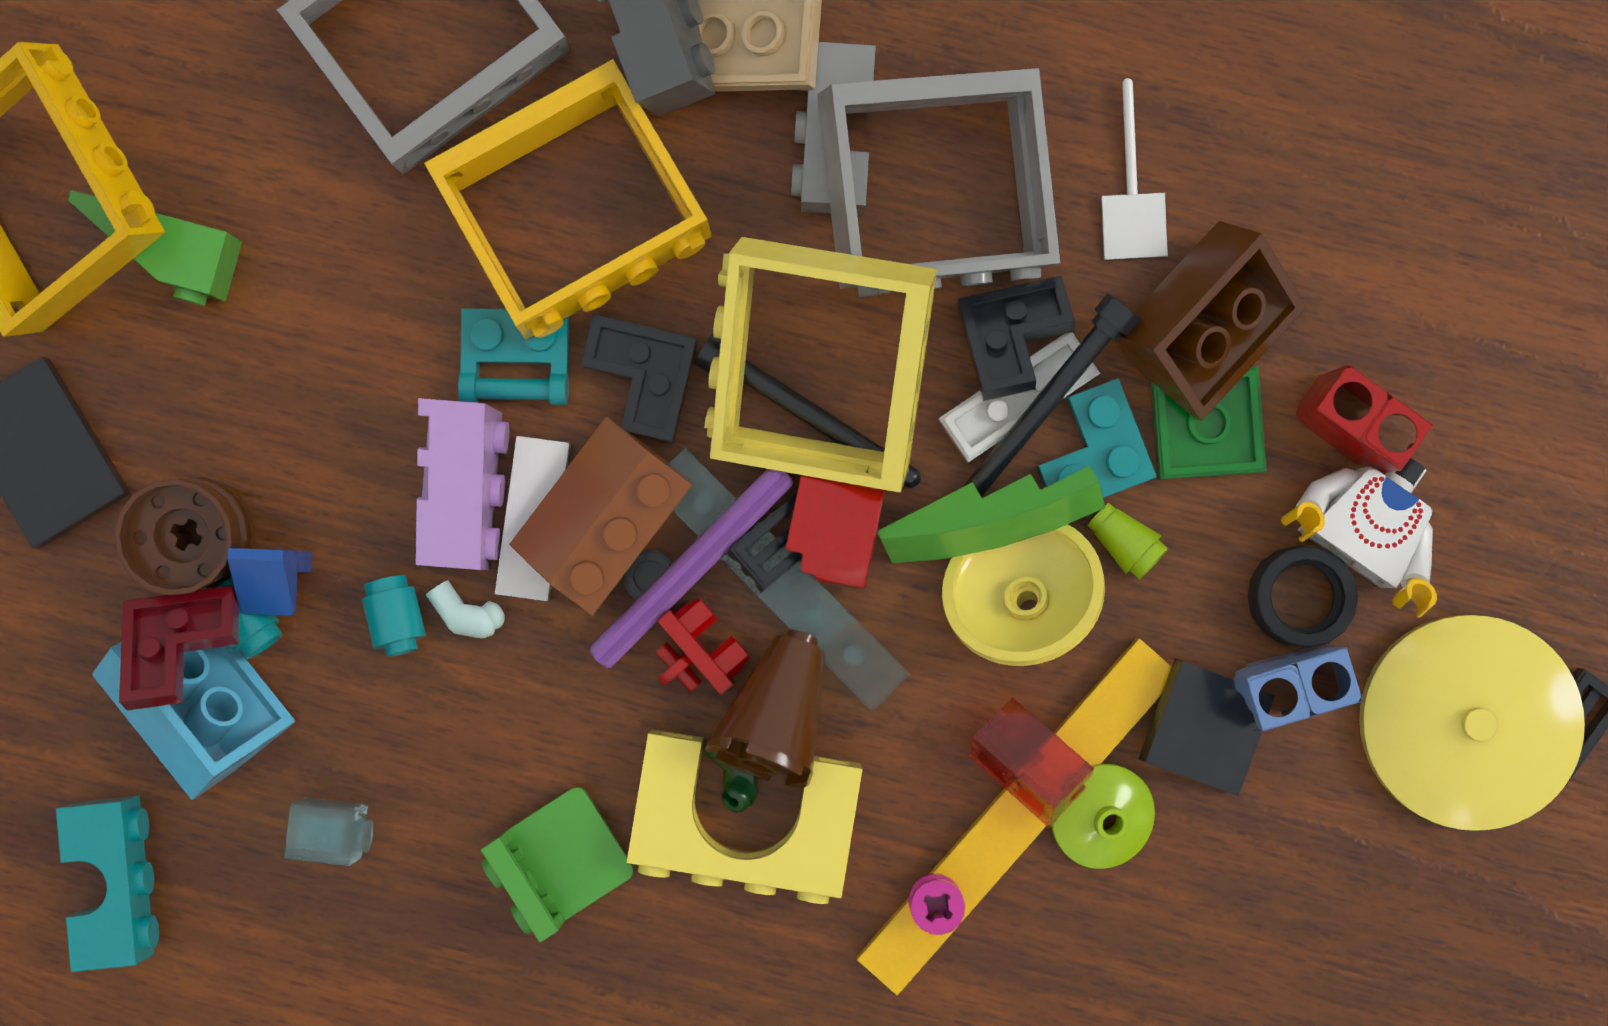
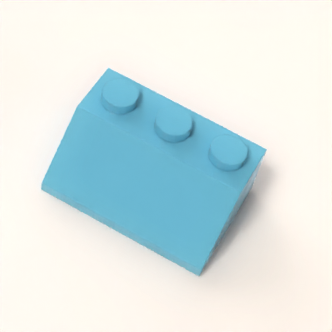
(217, 728)

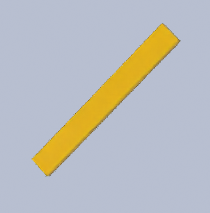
(1007, 825)

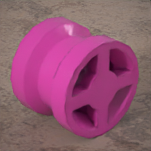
(929, 896)

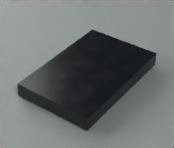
(50, 457)

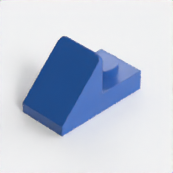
(267, 579)

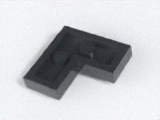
(1002, 323)
(655, 362)

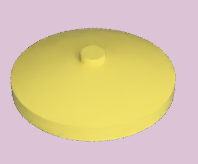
(1472, 722)

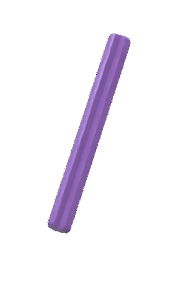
(690, 567)

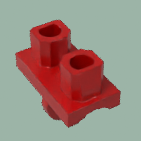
(684, 629)

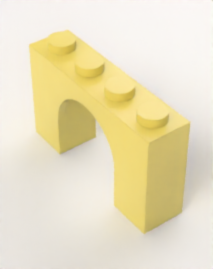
(672, 838)

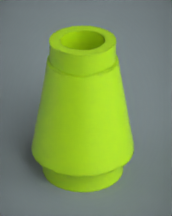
(1128, 541)

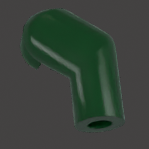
(739, 787)

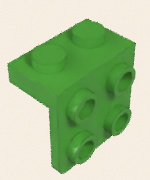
(556, 862)

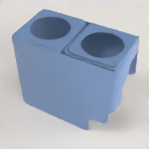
(1252, 678)

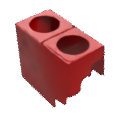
(1319, 415)
(835, 529)

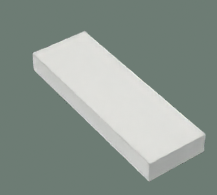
(981, 424)
(533, 474)

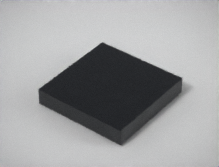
(1203, 728)

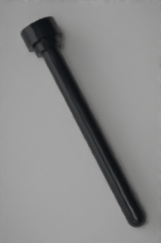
(1110, 323)
(798, 406)

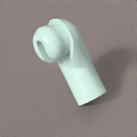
(465, 618)

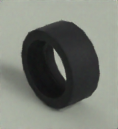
(1343, 605)

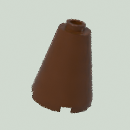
(775, 713)

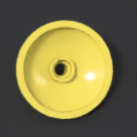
(987, 588)

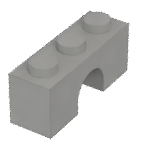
(809, 180)

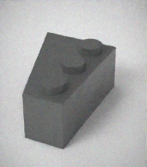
(663, 52)

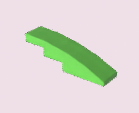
(972, 524)

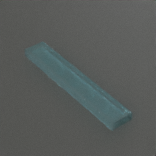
(797, 596)

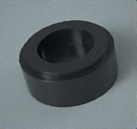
(645, 571)

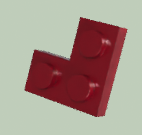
(158, 634)

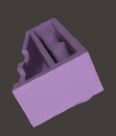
(460, 484)

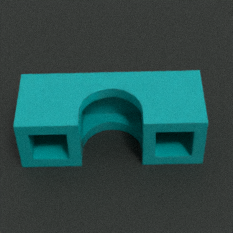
(111, 838)

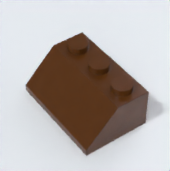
(1212, 318)

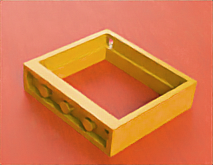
(532, 129)
(107, 173)

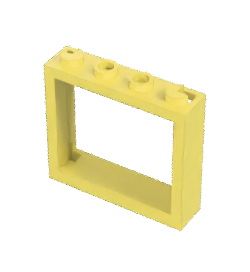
(797, 454)

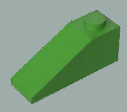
(186, 257)

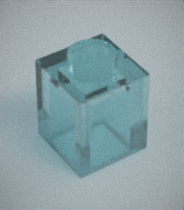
(328, 831)

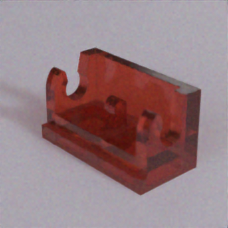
(1030, 762)

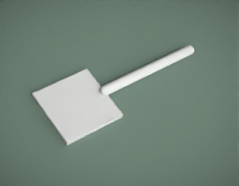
(1133, 222)

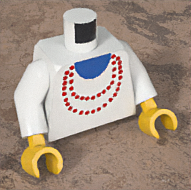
(1373, 528)

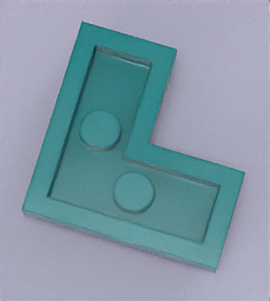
(1110, 442)

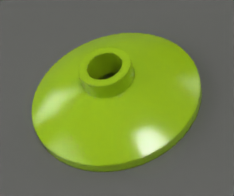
(1107, 792)

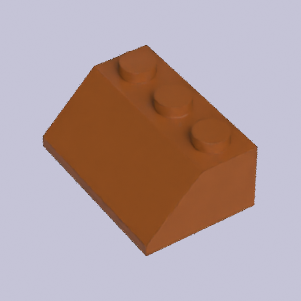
(600, 515)

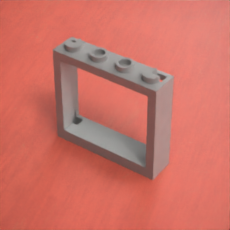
(457, 109)
(1030, 156)

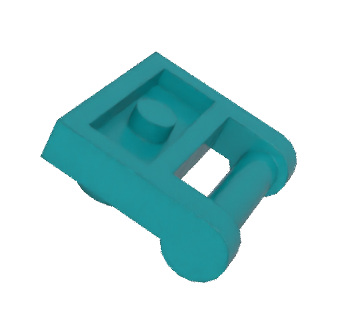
(493, 338)

